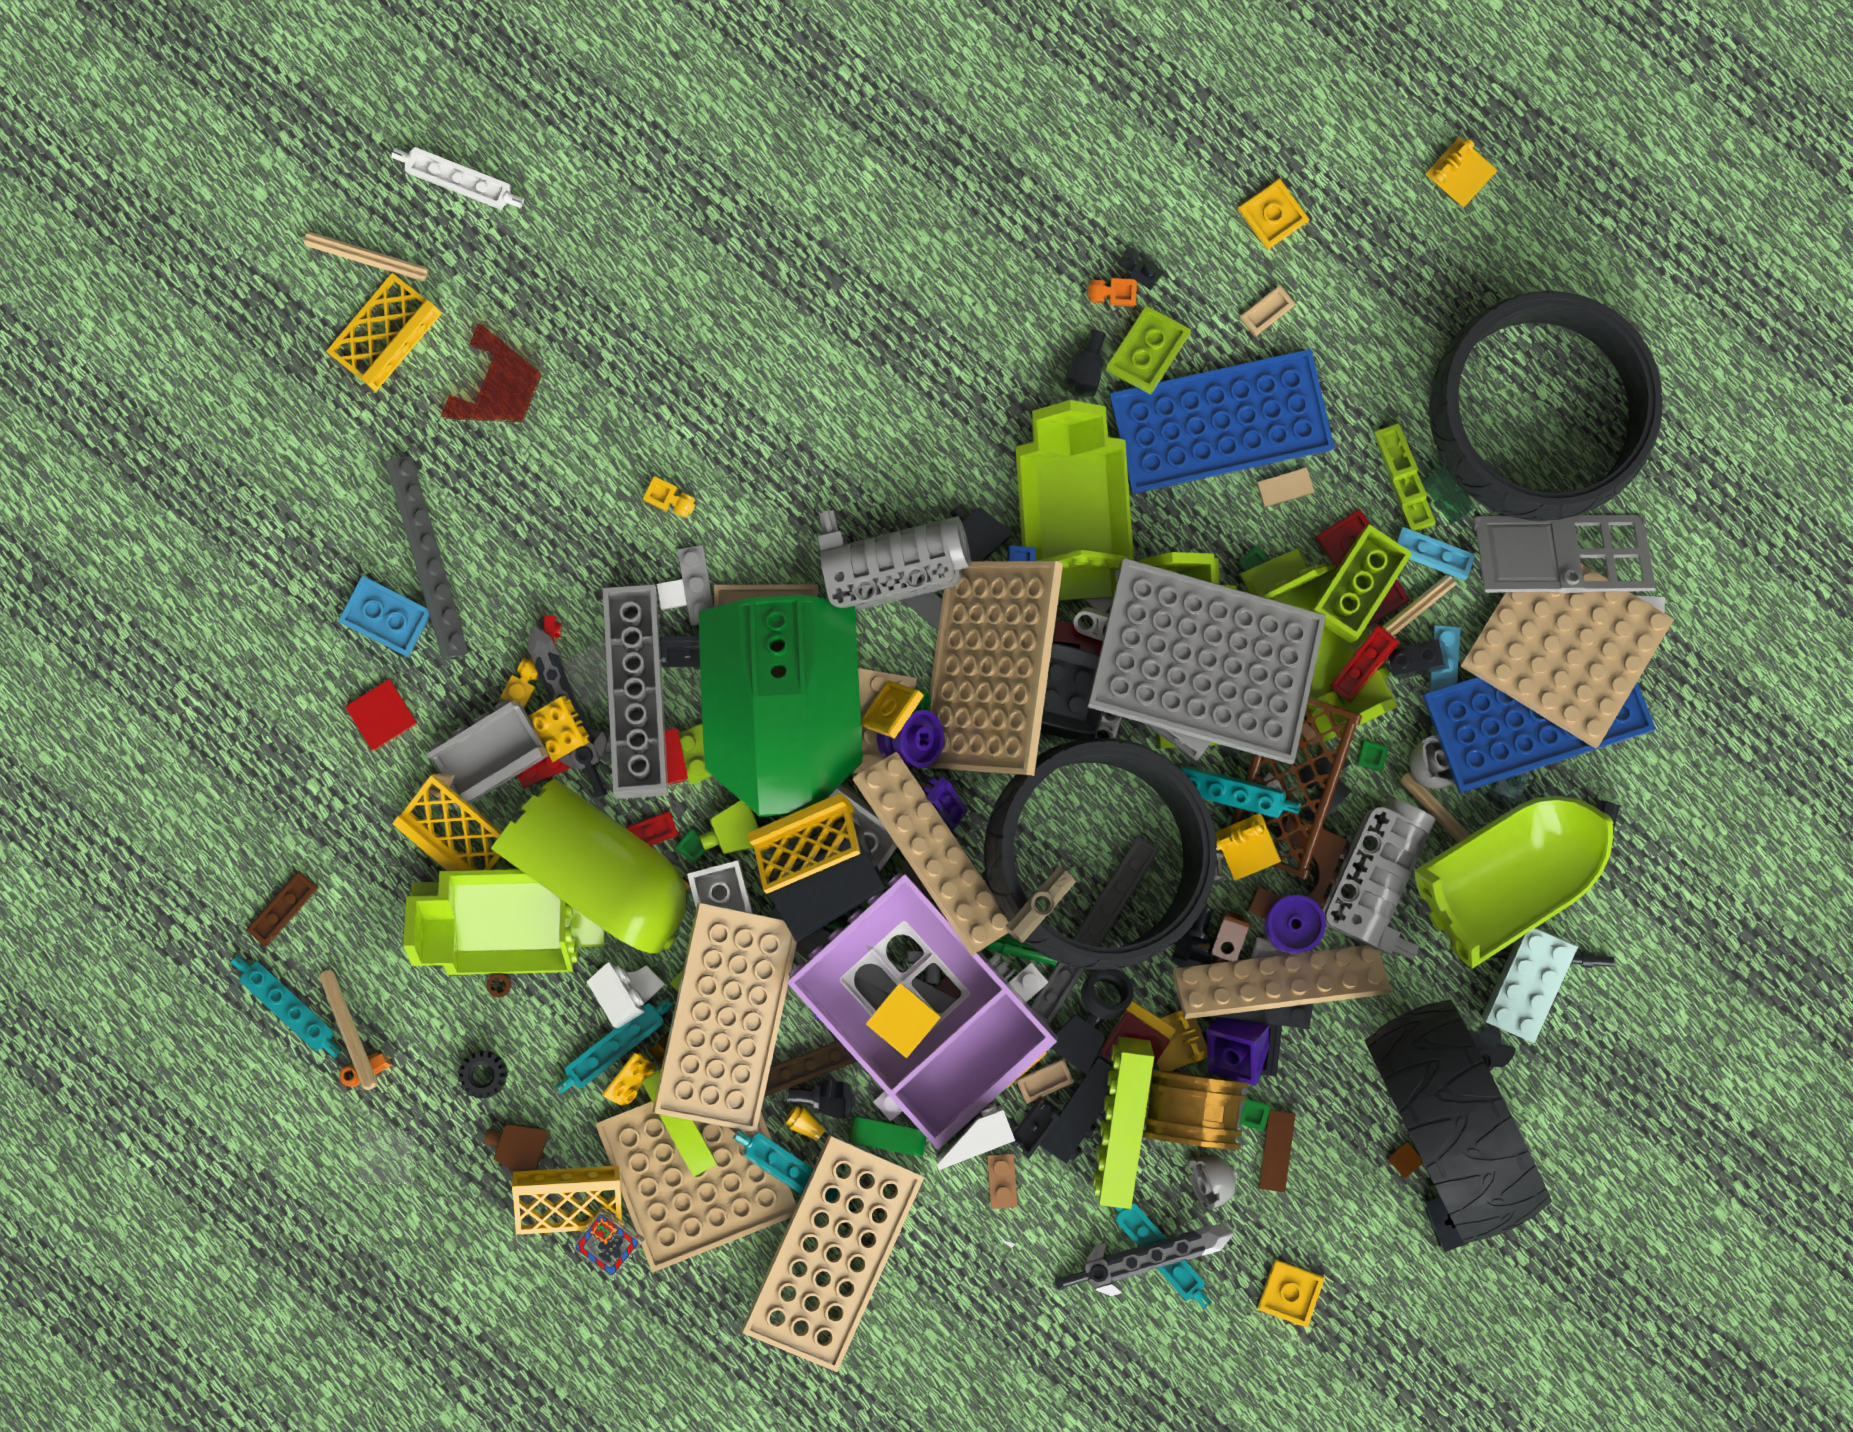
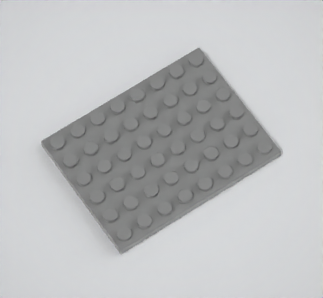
(1207, 661)

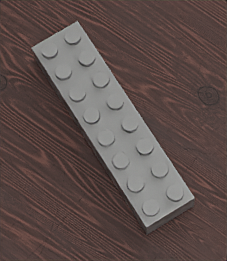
(635, 692)

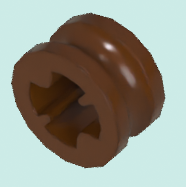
(495, 993)

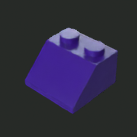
(1237, 1049)

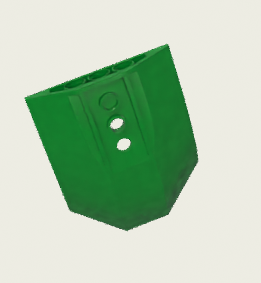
(787, 736)

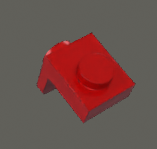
(552, 627)

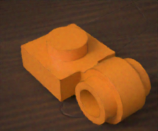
(1121, 292)
(377, 1062)

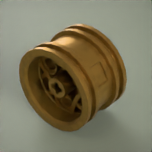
(1194, 1109)

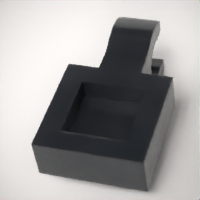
(1143, 271)

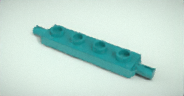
(1240, 793)
(286, 1006)
(613, 1047)
(779, 1163)
(1179, 1274)

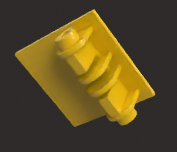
(1461, 171)
(558, 728)
(1247, 846)
(1185, 1045)
(628, 1081)

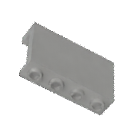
(489, 751)

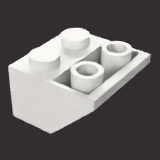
(615, 995)

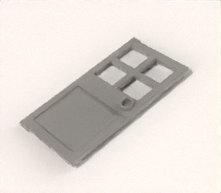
(1546, 554)

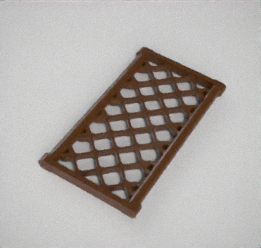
(1329, 787)

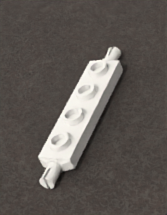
(457, 178)

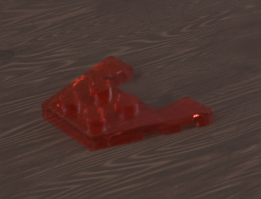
(506, 388)

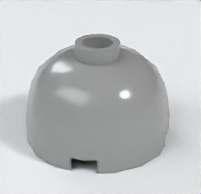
(1430, 765)
(1213, 1180)

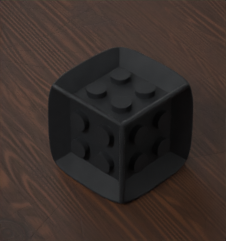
(1068, 694)

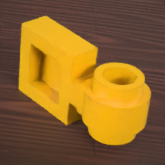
(662, 495)
(520, 689)

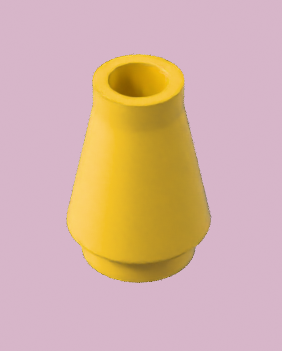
(804, 1123)

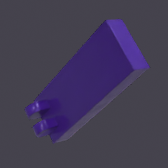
(946, 801)

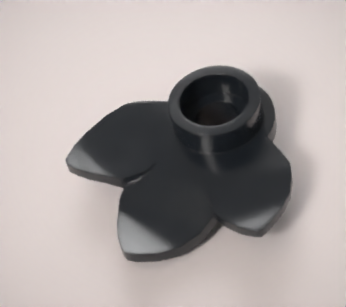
(1491, 1049)

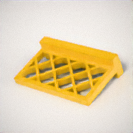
(396, 348)
(801, 825)
(436, 845)
(564, 1182)

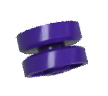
(917, 742)
(1279, 929)

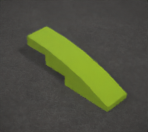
(1404, 477)
(684, 1134)

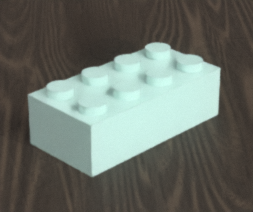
(1529, 983)

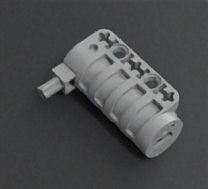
(891, 559)
(1381, 876)

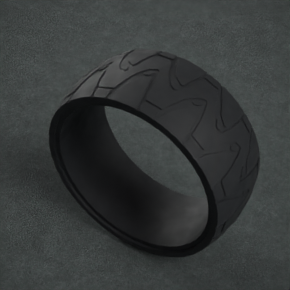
(1615, 339)
(1194, 828)
(1458, 1121)

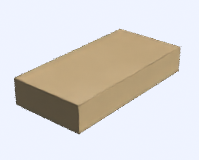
(1267, 310)
(1285, 487)
(1045, 1081)

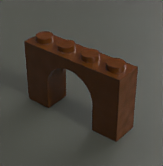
(1326, 855)

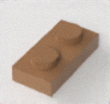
(1002, 1181)

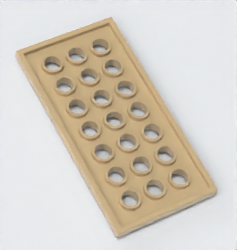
(862, 1280)

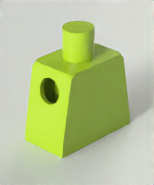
(731, 829)

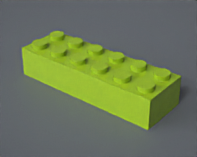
(1124, 1122)

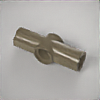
(1052, 892)

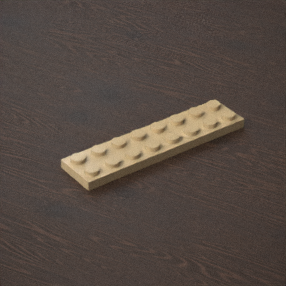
(933, 852)
(1280, 981)

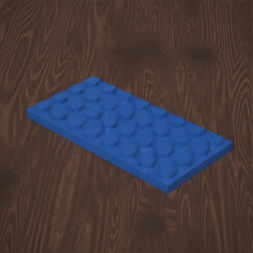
(1222, 421)
(1497, 737)

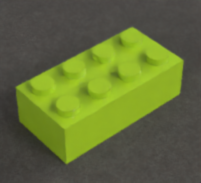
(1361, 583)

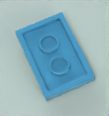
(385, 616)

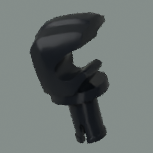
(1085, 367)
(1195, 944)
(827, 1097)

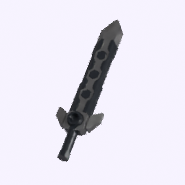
(556, 684)
(1142, 1259)

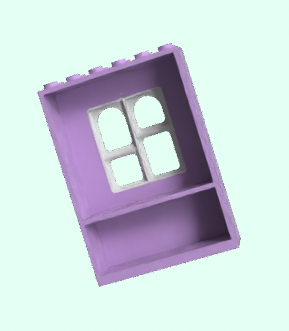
(970, 1050)

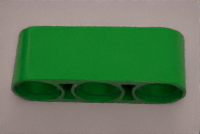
(887, 1136)

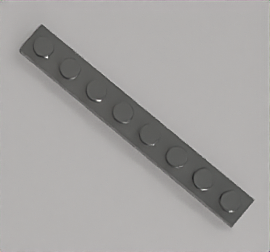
(426, 557)

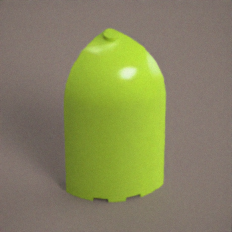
(597, 867)
(1515, 874)

